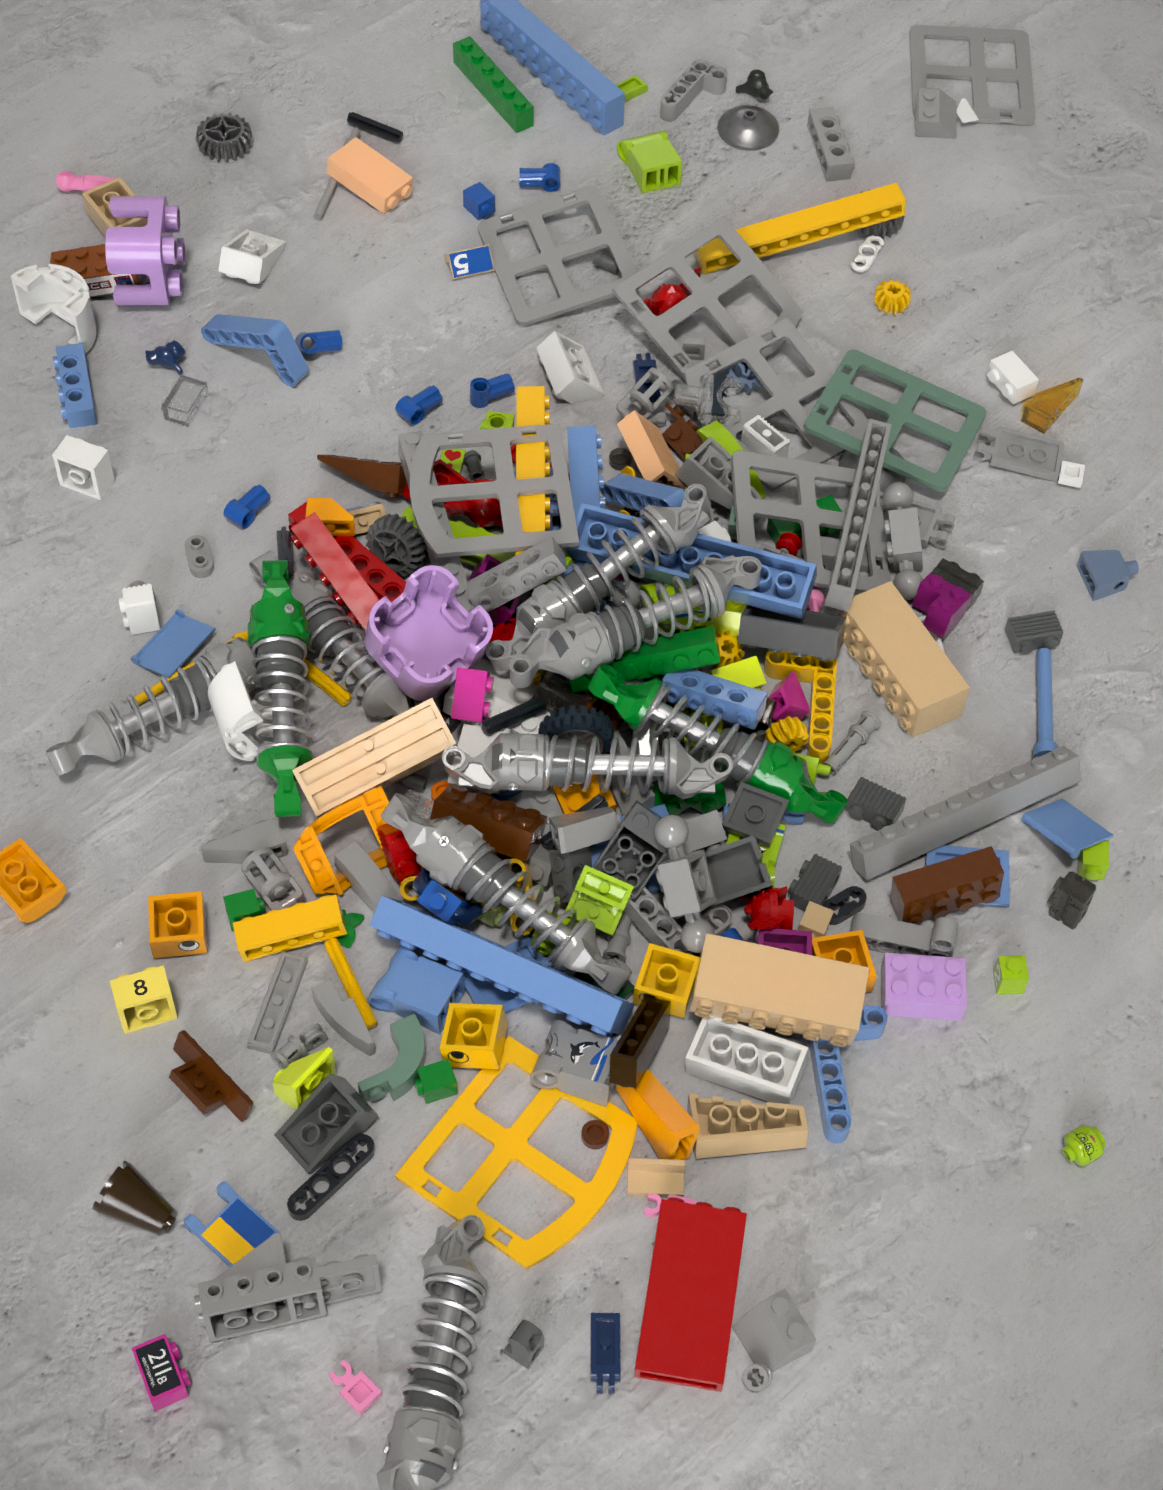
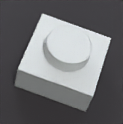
(1071, 474)

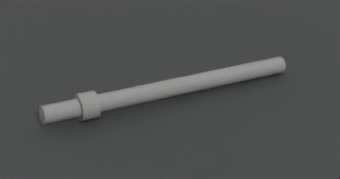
(332, 184)

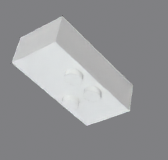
(747, 1060)

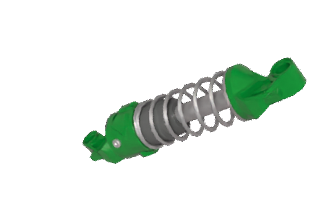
(280, 642)
(756, 763)

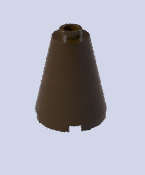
(135, 1201)

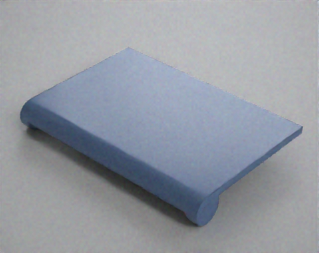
(172, 644)
(1066, 826)

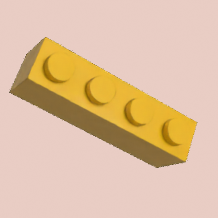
(289, 928)

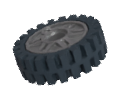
(579, 722)

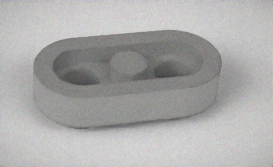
(198, 551)

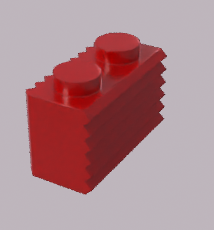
(398, 853)

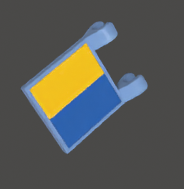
(234, 1230)

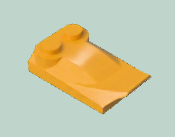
(28, 883)

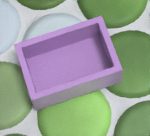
(923, 986)

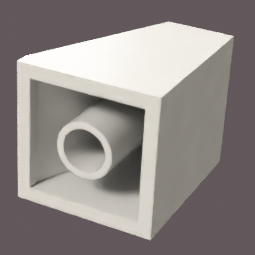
(474, 742)

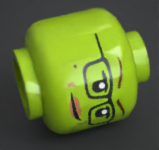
(1083, 1145)

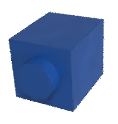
(479, 201)

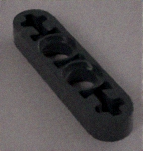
(328, 1174)

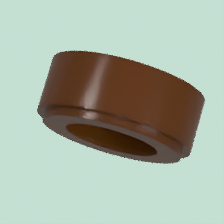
(595, 1134)

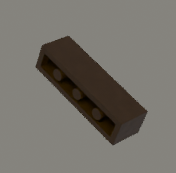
(639, 1042)

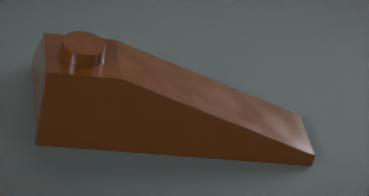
(382, 476)

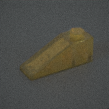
(1050, 404)

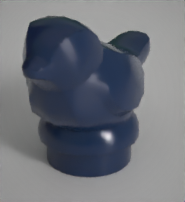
(167, 356)

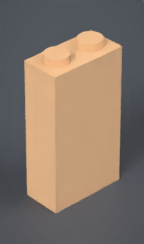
(370, 175)
(650, 450)

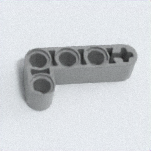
(697, 77)
(901, 937)

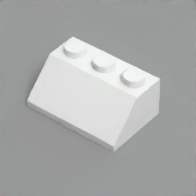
(569, 369)

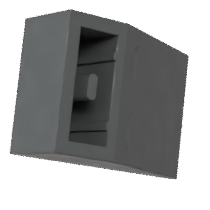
(633, 849)

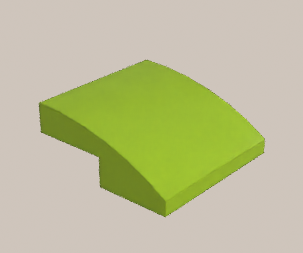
(600, 899)

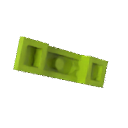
(730, 444)

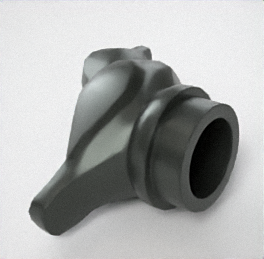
(755, 85)

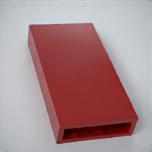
(691, 1295)

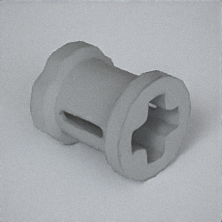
(289, 1052)

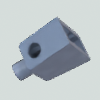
(1105, 572)

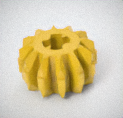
(892, 296)
(729, 649)
(789, 732)

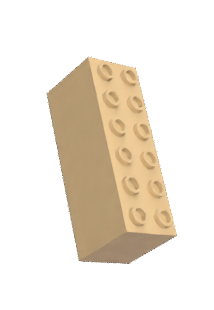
(903, 660)
(375, 758)
(779, 990)

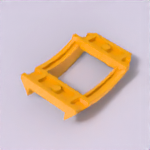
(310, 851)

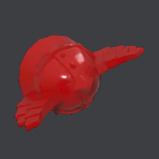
(668, 296)
(480, 511)
(769, 909)

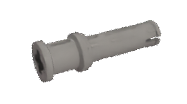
(857, 735)
(619, 940)

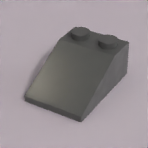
(325, 1123)

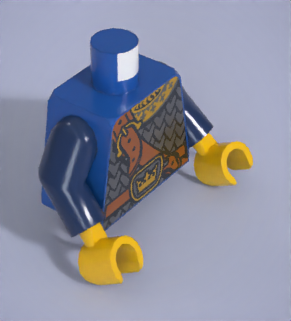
(445, 902)

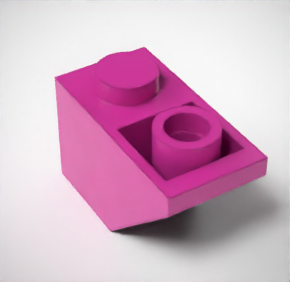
(789, 698)

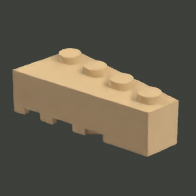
(745, 1127)

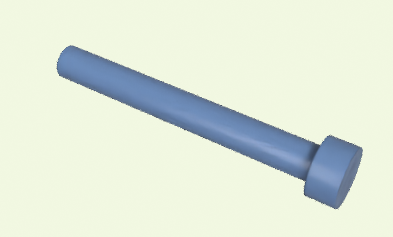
(1045, 704)

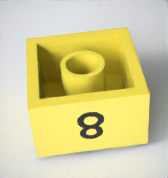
(143, 999)

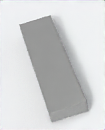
(277, 1002)

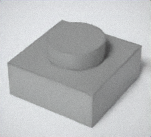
(694, 347)

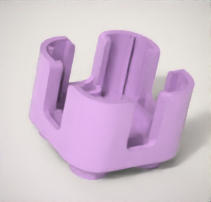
(146, 250)
(427, 634)

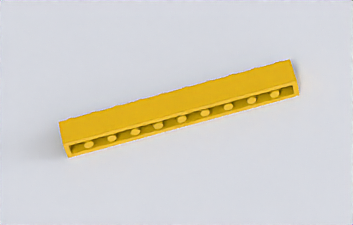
(808, 226)
(532, 456)

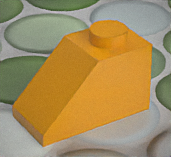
(333, 516)

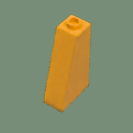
(661, 1118)

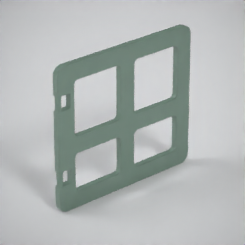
(897, 415)

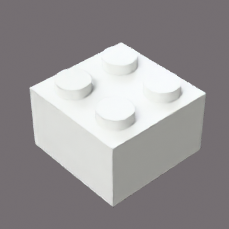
(83, 467)

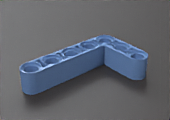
(260, 334)
(638, 493)
(832, 1064)

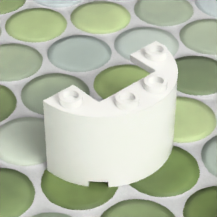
(56, 291)
(237, 714)

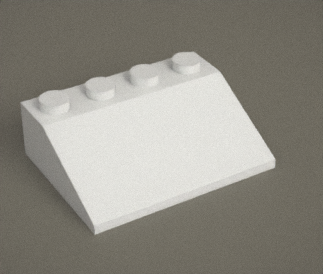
(502, 698)

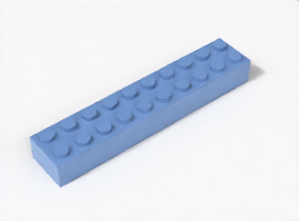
(554, 63)
(783, 583)
(506, 967)

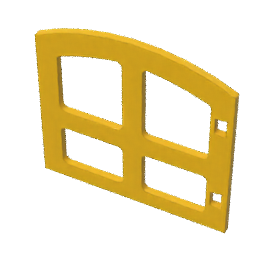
(511, 1146)

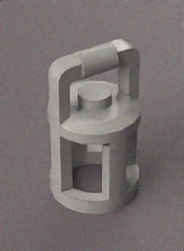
(641, 401)
(275, 885)

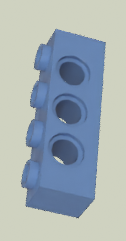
(75, 384)
(720, 696)

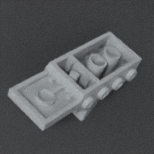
(266, 1280)

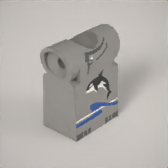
(576, 1063)

